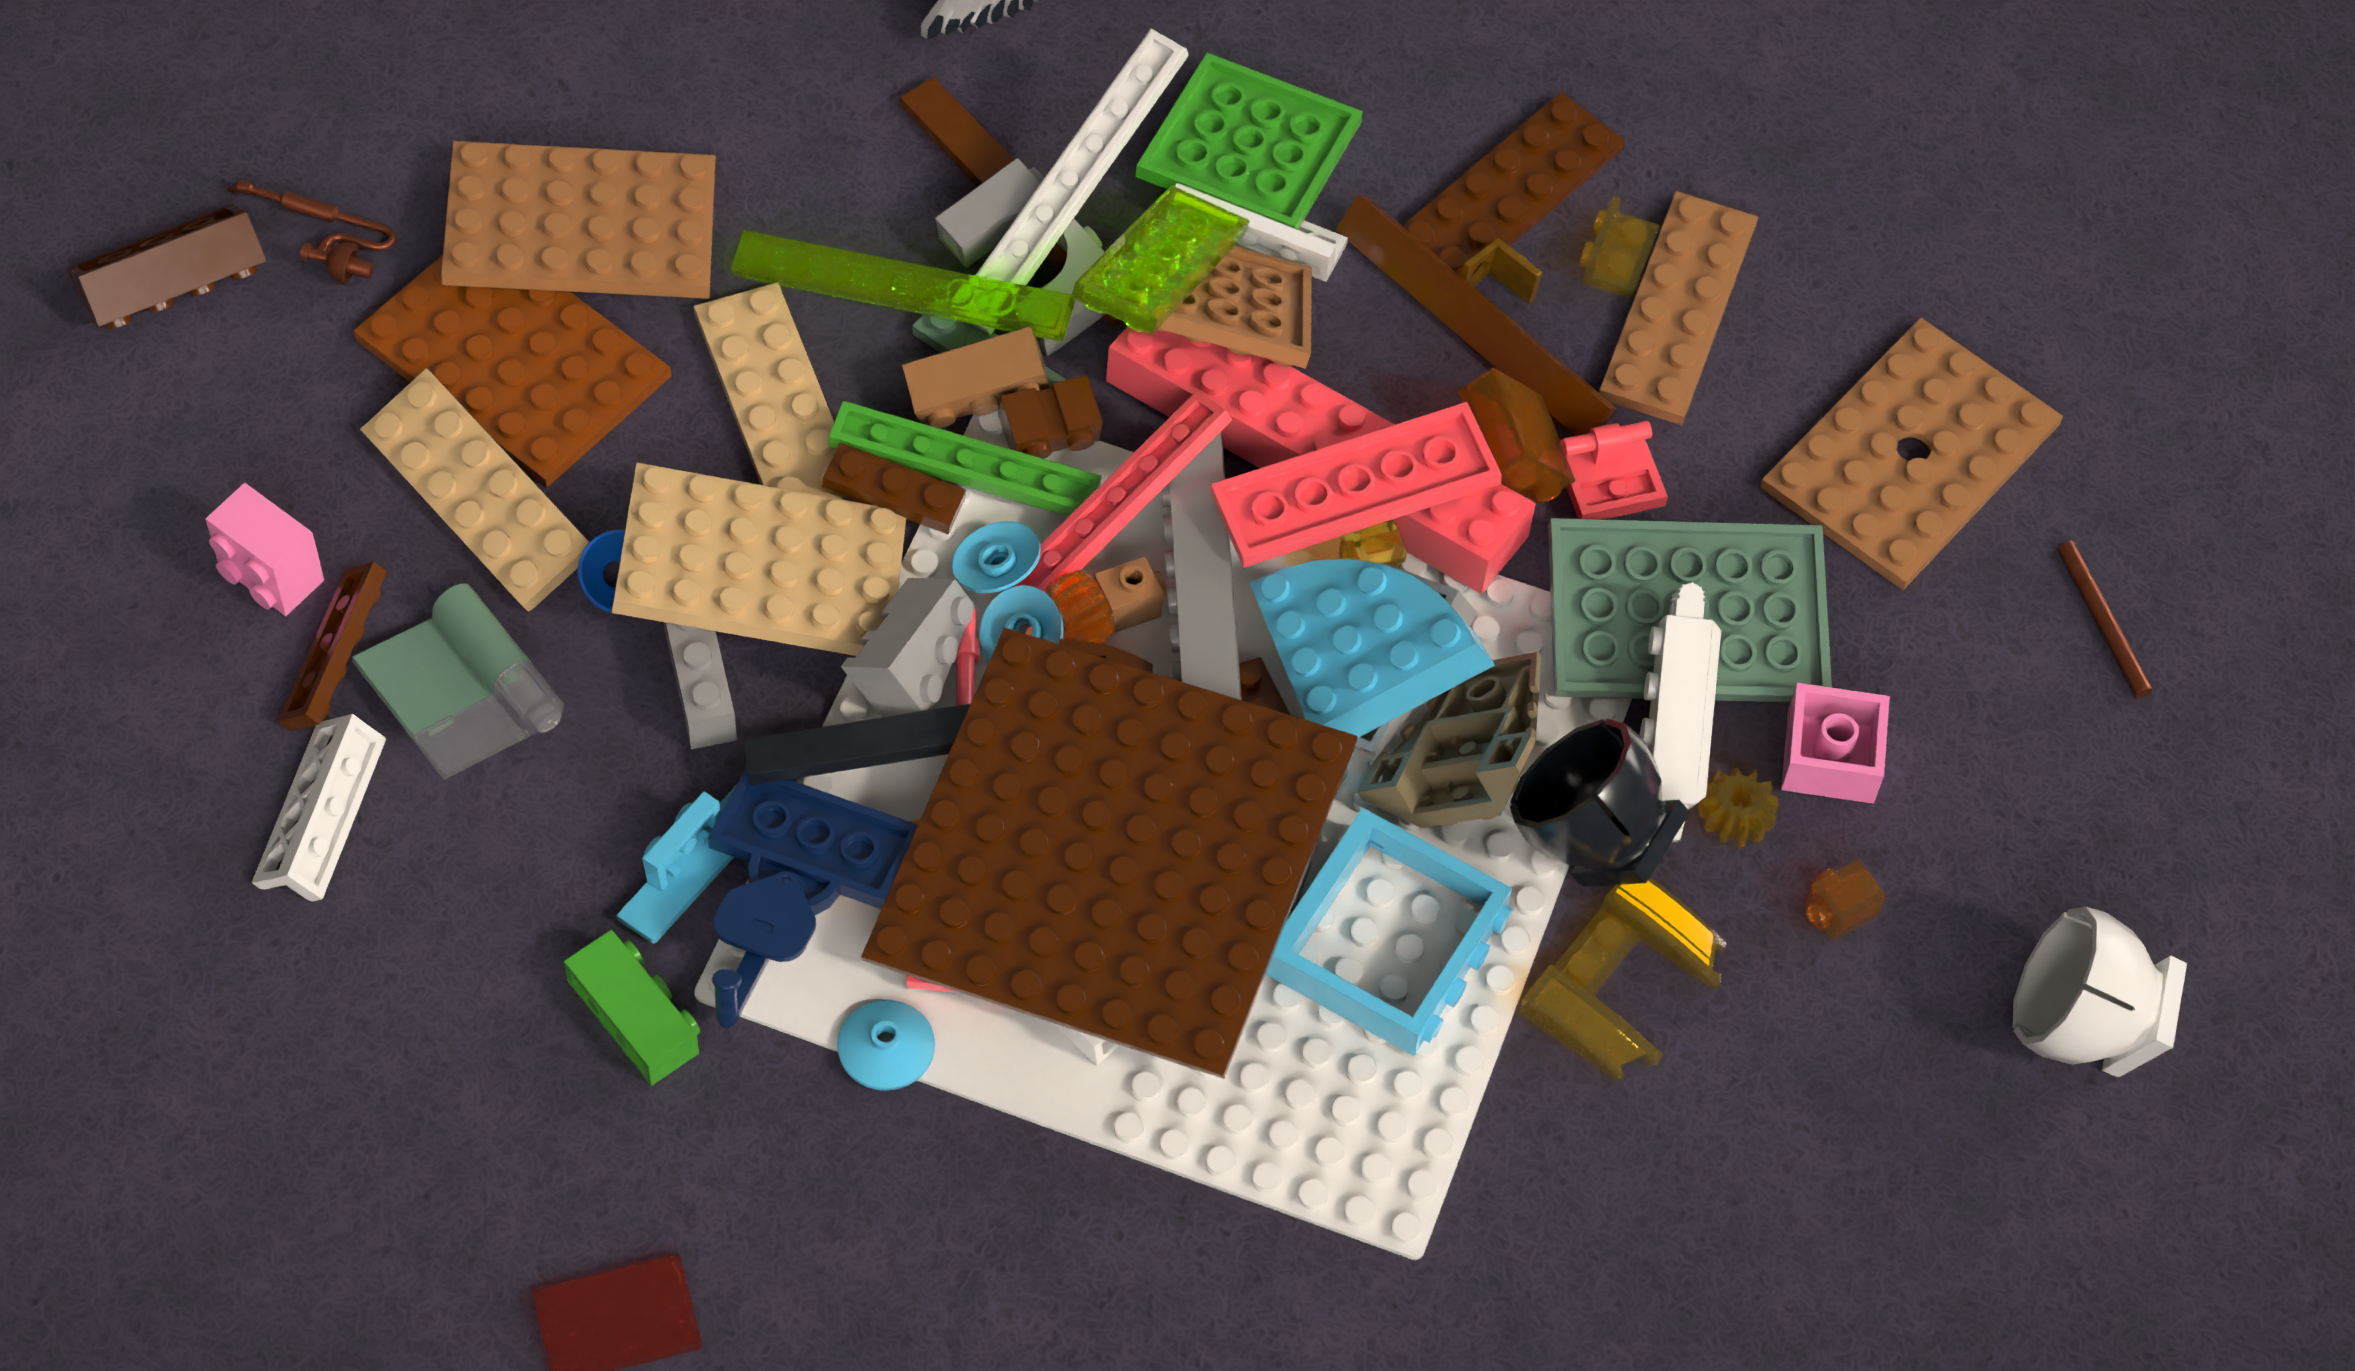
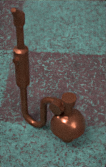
(341, 259)

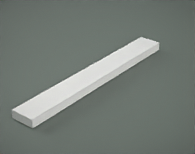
(1084, 161)

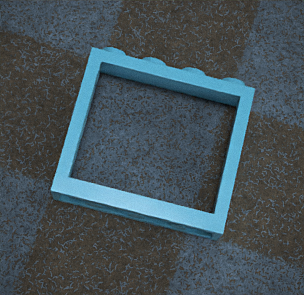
(1353, 1002)

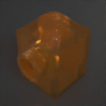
(1844, 899)

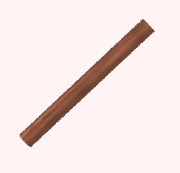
(2105, 619)

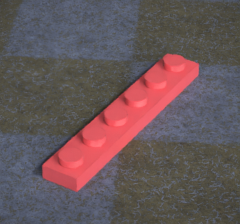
(1129, 489)

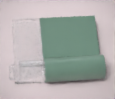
(460, 684)

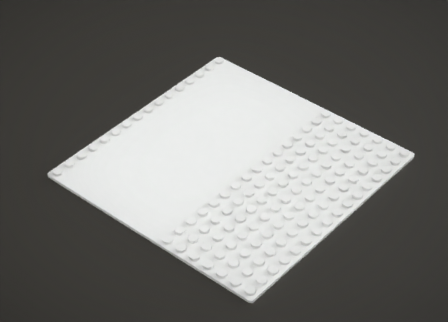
(1311, 1104)

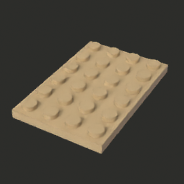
(757, 560)

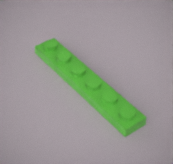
(964, 459)

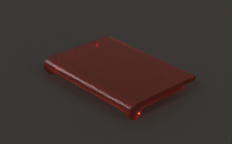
(618, 1317)

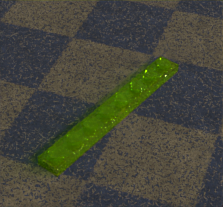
(902, 285)

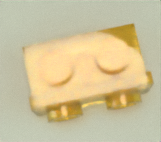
(1619, 251)

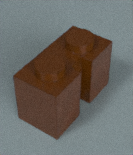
(1051, 418)

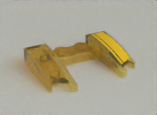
(1564, 995)

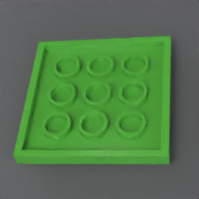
(1250, 141)

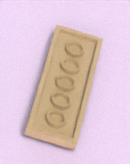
(770, 388)
(477, 489)

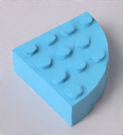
(1365, 641)

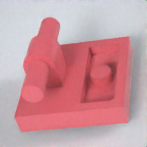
(1613, 472)

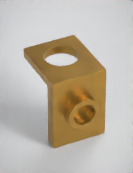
(1507, 267)

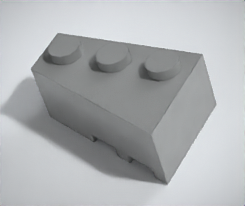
(913, 647)

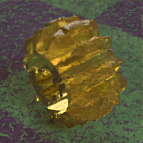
(1734, 821)

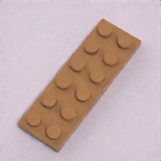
(1678, 308)

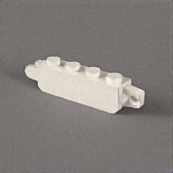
(1682, 697)

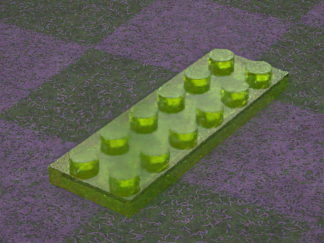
(1160, 260)

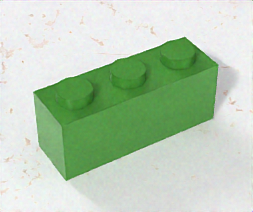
(633, 1006)

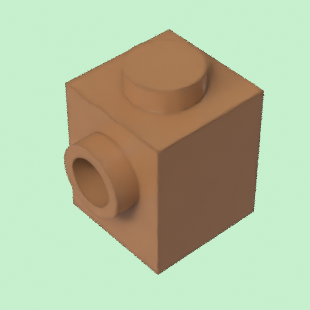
(1132, 592)

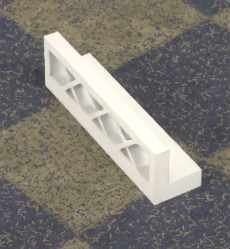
(1307, 246)
(323, 808)

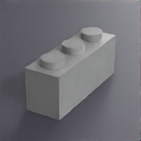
(701, 685)

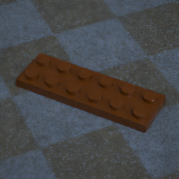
(1516, 183)

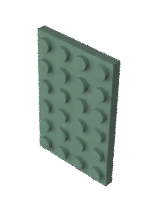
(1618, 583)

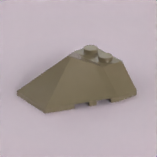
(1464, 750)

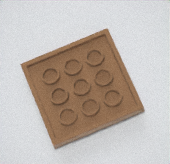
(1251, 307)

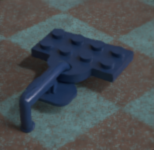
(801, 858)

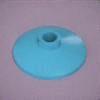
(996, 557)
(1018, 610)
(889, 1063)

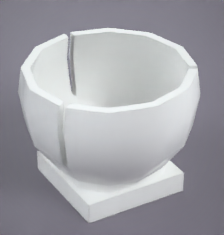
(2097, 995)

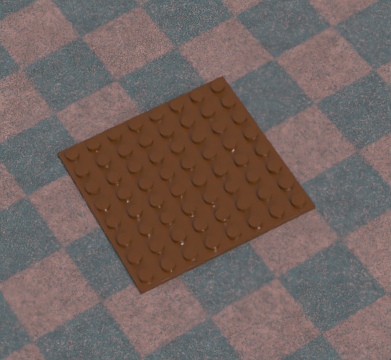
(1111, 851)

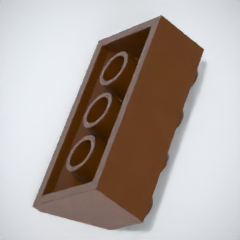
(167, 266)

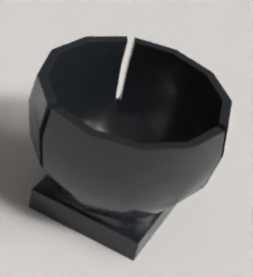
(1598, 805)

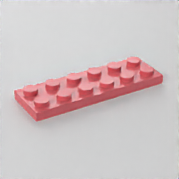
(1355, 484)

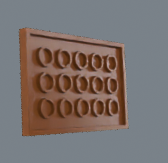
(522, 362)

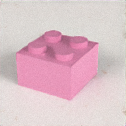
(264, 550)
(1835, 743)

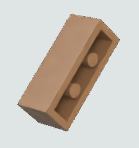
(974, 377)

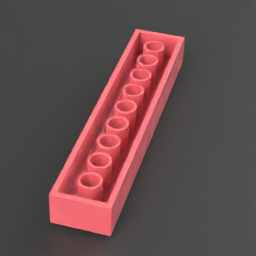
(1289, 414)

